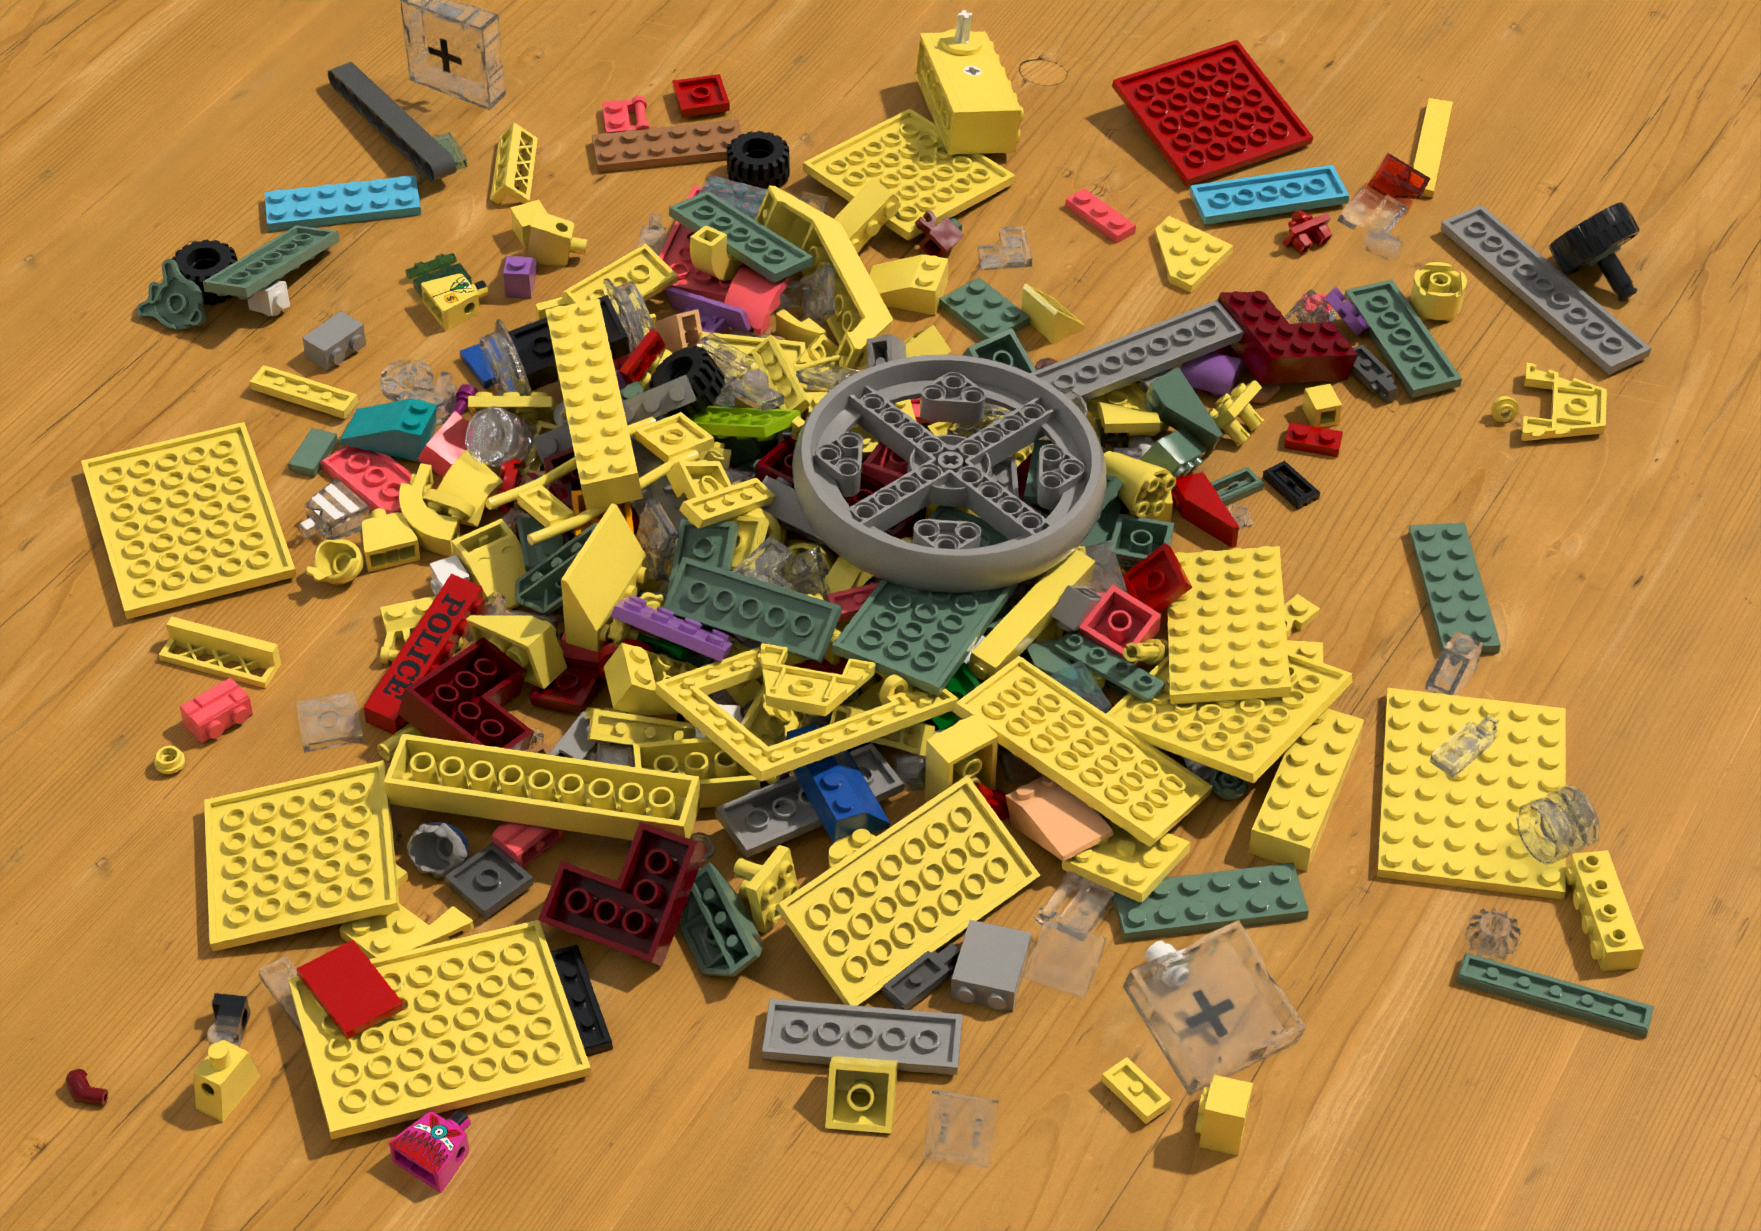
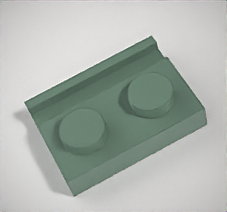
(535, 553)

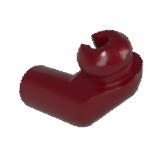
(82, 1091)

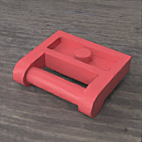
(617, 117)

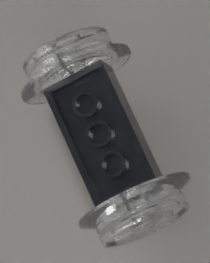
(526, 358)

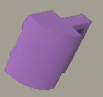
(1213, 373)

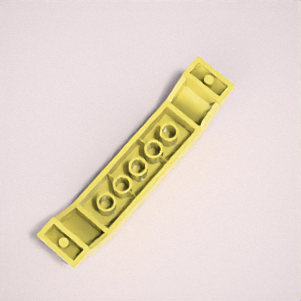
(858, 305)

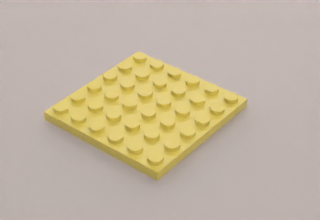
(913, 165)
(1235, 734)
(299, 856)

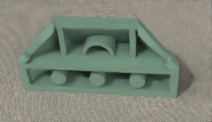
(541, 585)
(719, 926)

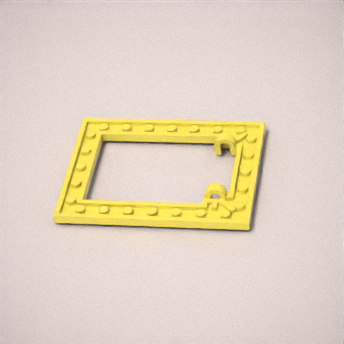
(690, 698)

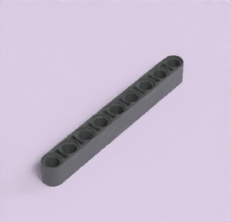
(392, 122)

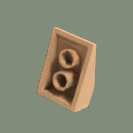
(1055, 818)

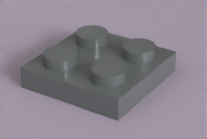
(489, 880)

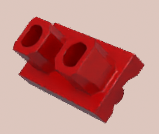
(1304, 227)

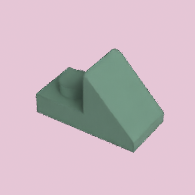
(745, 449)

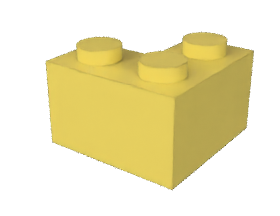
(1223, 1114)

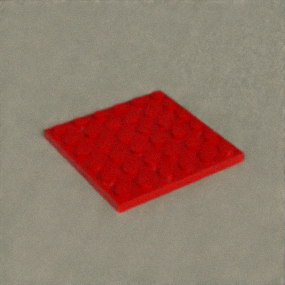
(1212, 112)

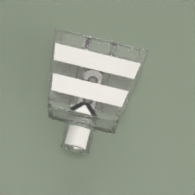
(334, 513)

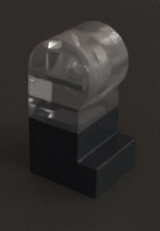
(231, 1019)

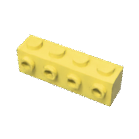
(1604, 911)

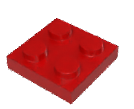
(701, 95)
(1157, 579)

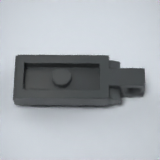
(1374, 374)
(921, 977)

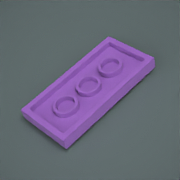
(665, 625)

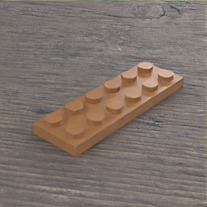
(664, 145)

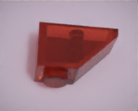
(1398, 179)

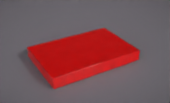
(350, 989)

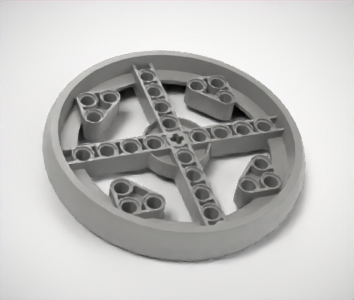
(949, 473)

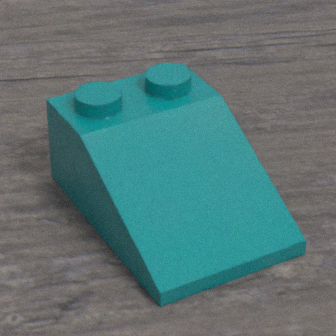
(393, 428)

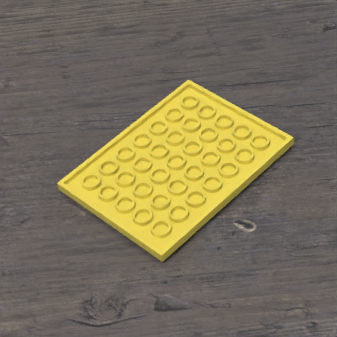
(187, 520)
(1466, 825)
(474, 1027)

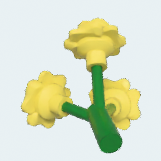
(622, 631)

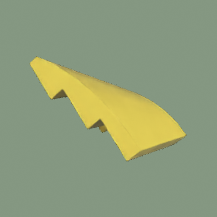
(1128, 420)
(471, 482)

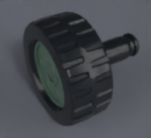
(1596, 243)

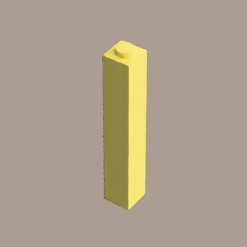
(1029, 616)

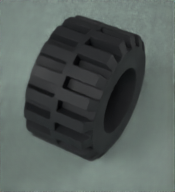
(758, 160)
(204, 260)
(702, 374)

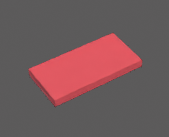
(369, 476)

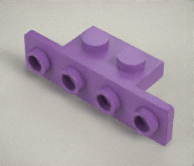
(713, 314)

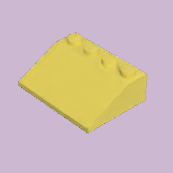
(600, 577)

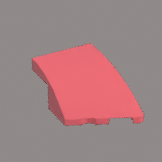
(755, 296)

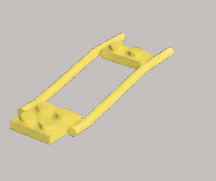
(669, 439)

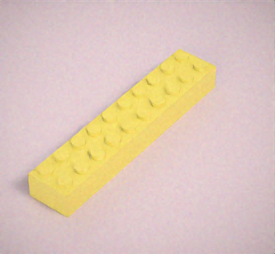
(593, 405)
(539, 788)

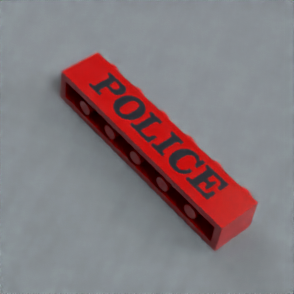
(425, 649)

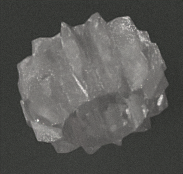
(1492, 934)

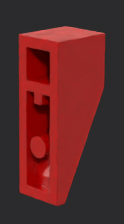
(1203, 507)

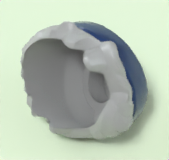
(437, 848)

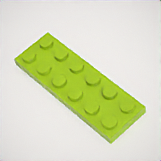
(744, 422)

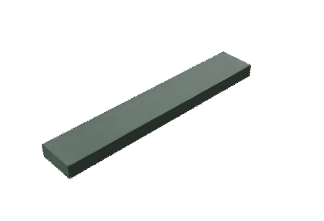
(1555, 994)

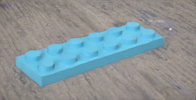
(1268, 194)
(342, 203)

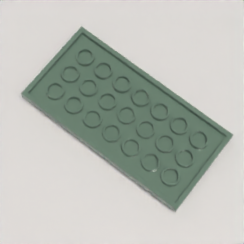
(923, 631)

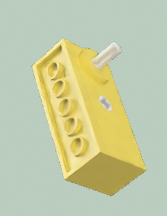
(968, 91)

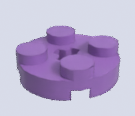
(1346, 311)

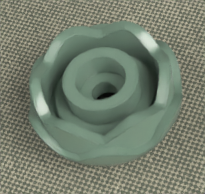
(1227, 786)

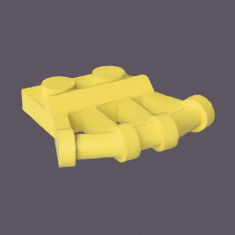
(400, 622)

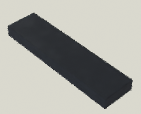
(582, 1000)

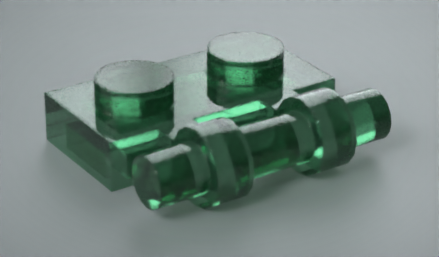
(440, 262)

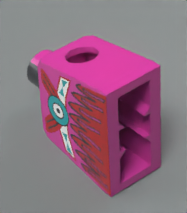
(432, 1148)

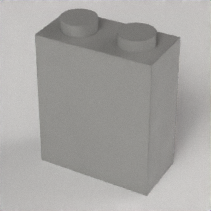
(991, 965)

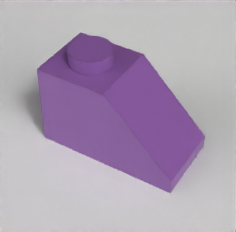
(519, 276)

